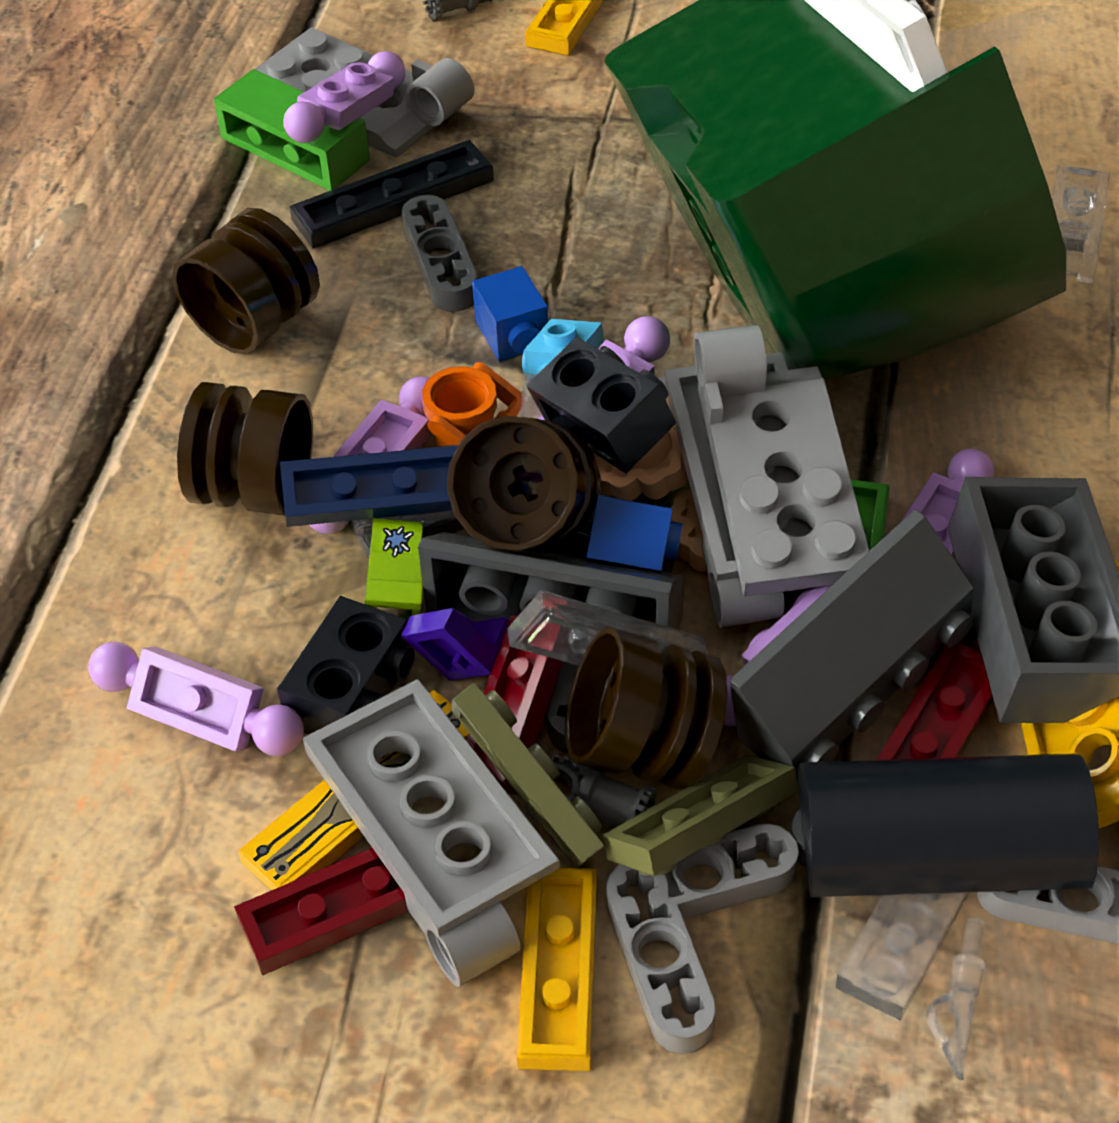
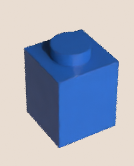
(508, 311)
(633, 533)

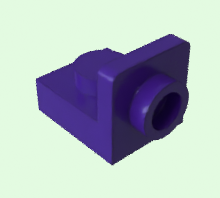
(455, 642)

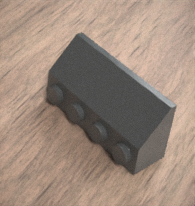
(502, 582)
(1040, 594)
(853, 648)

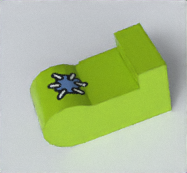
(394, 566)

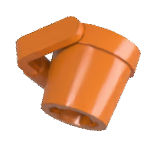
(464, 398)

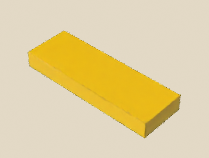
(558, 972)

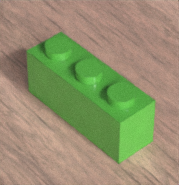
(253, 117)

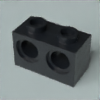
(604, 402)
(350, 658)

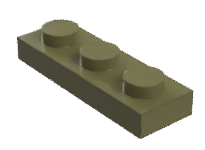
(528, 773)
(700, 815)

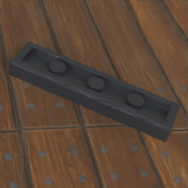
(385, 193)

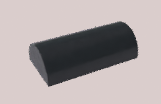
(949, 825)

